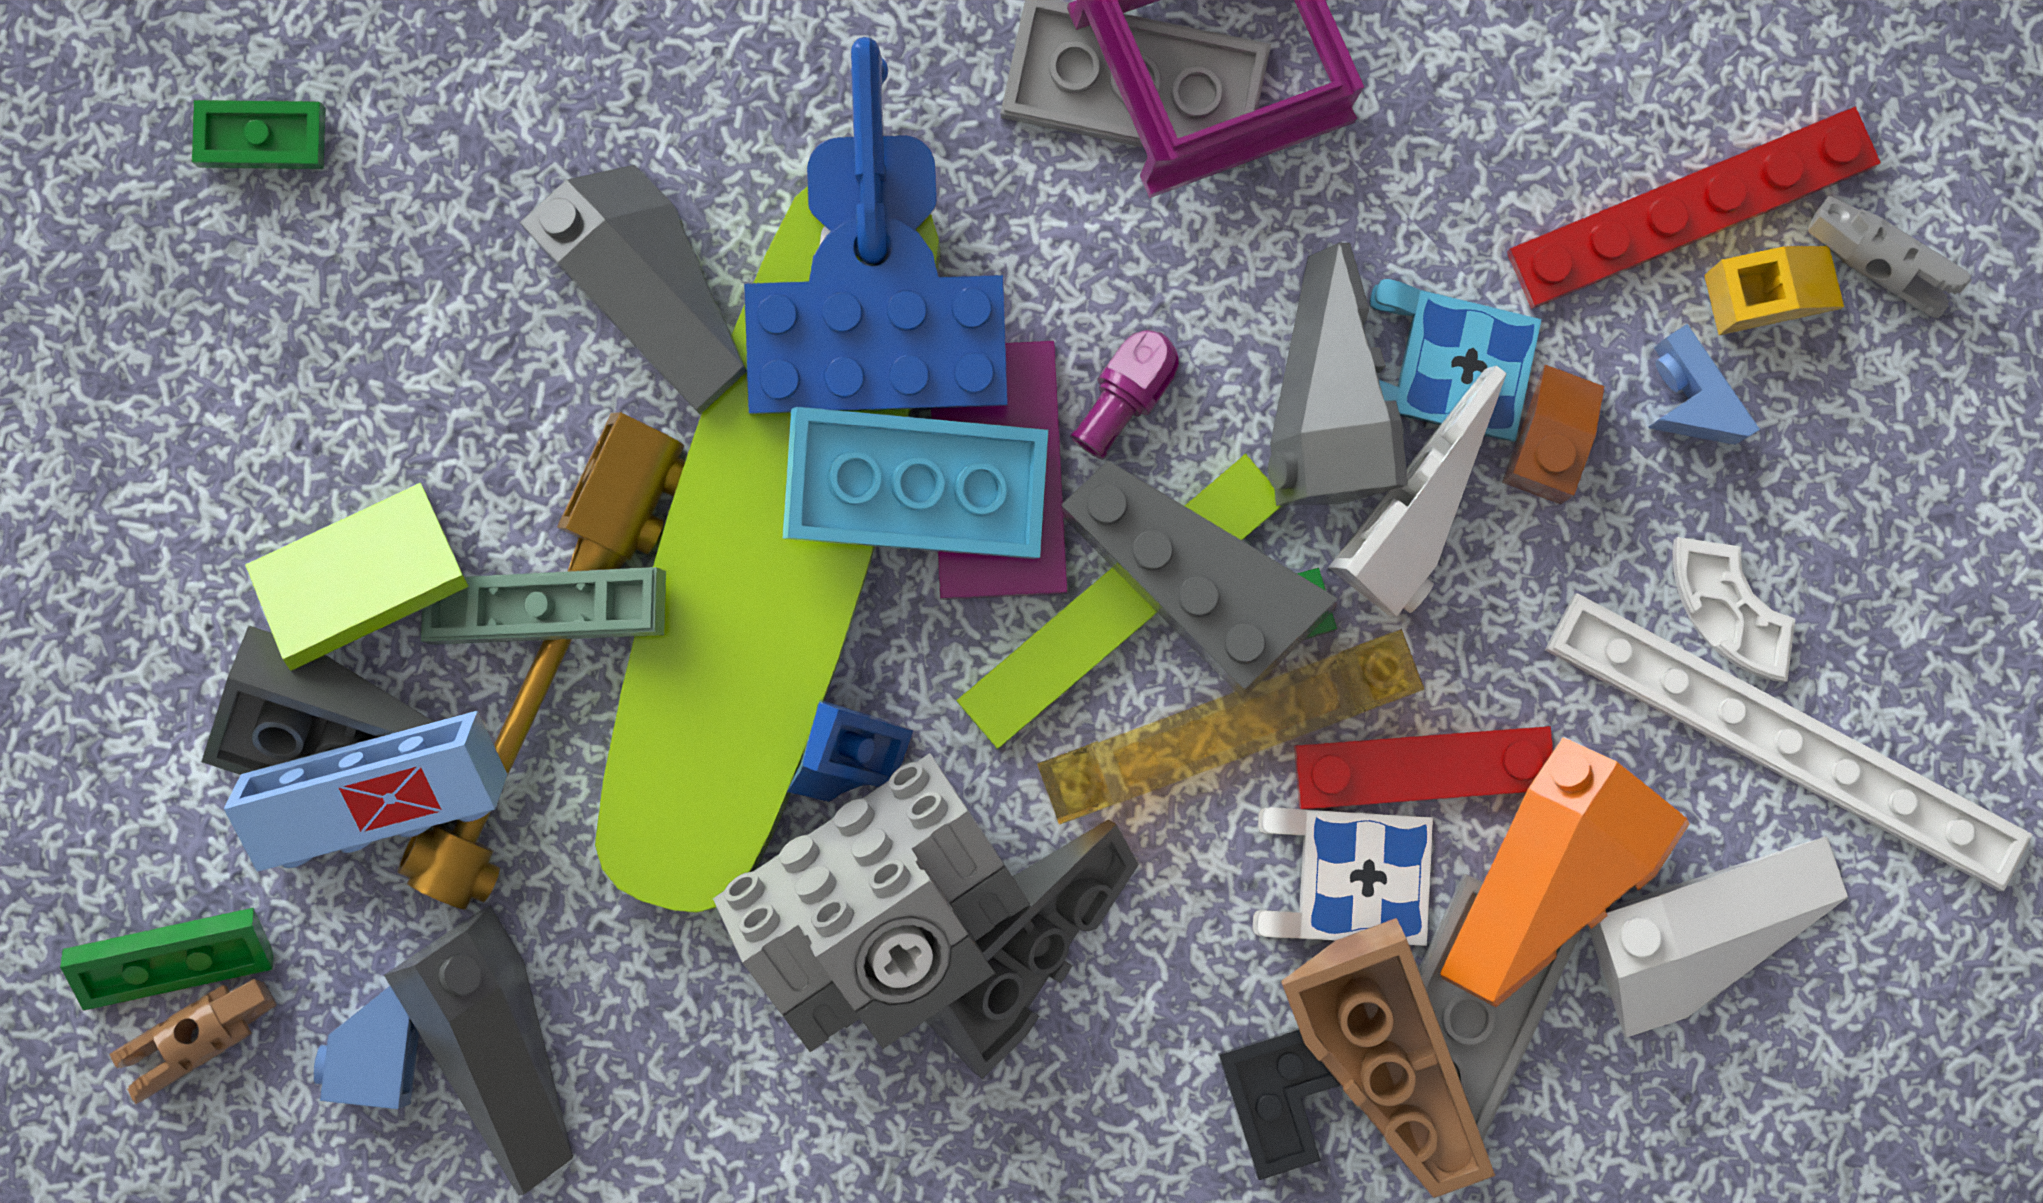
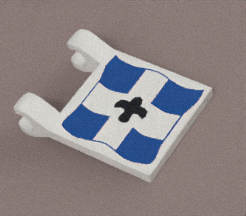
(1353, 874)

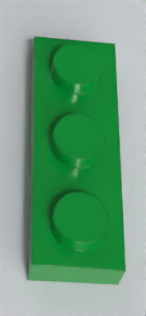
(167, 959)

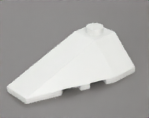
(1410, 525)

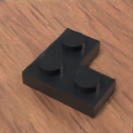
(1267, 1091)

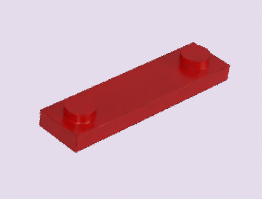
(1420, 767)

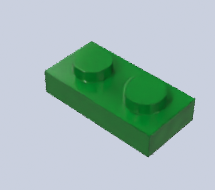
(258, 134)

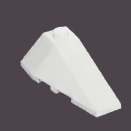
(1697, 938)

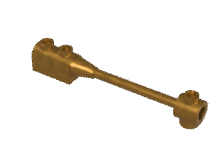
(615, 511)

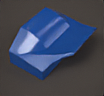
(848, 752)

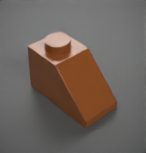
(1555, 436)

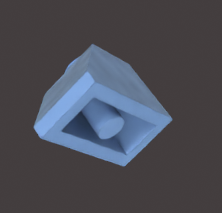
(370, 1057)

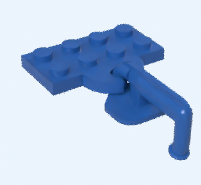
(884, 328)

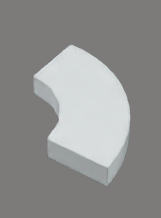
(1728, 611)

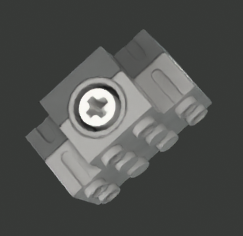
(874, 911)

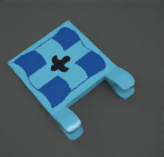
(1449, 350)

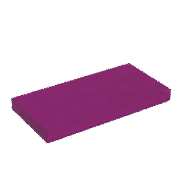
(1029, 405)

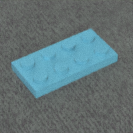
(915, 483)

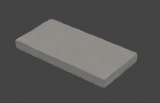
(1066, 84)
(1483, 1038)

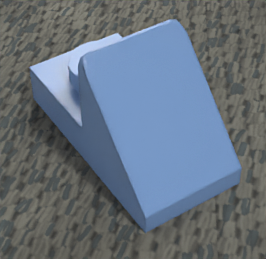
(1712, 405)

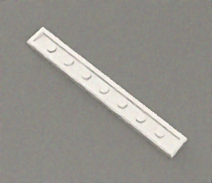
(1789, 742)

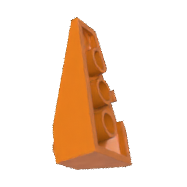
(1567, 857)

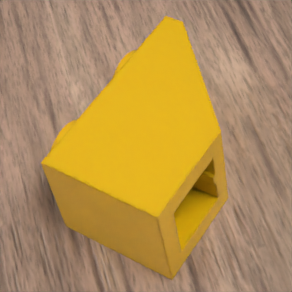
(1772, 287)

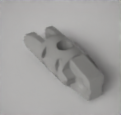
(1888, 256)

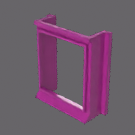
(1186, 159)

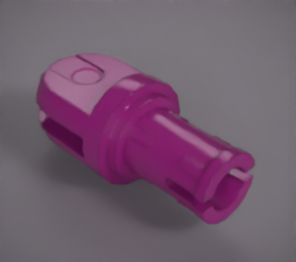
(1129, 387)

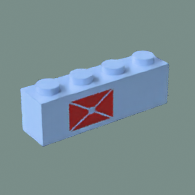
(367, 792)

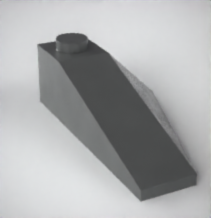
(638, 268)
(289, 715)
(1066, 895)
(483, 1030)

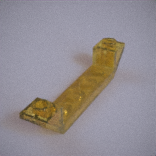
(1230, 727)

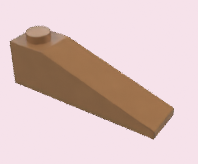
(1380, 1039)

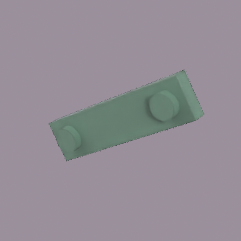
(550, 607)

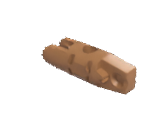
(221, 1023)

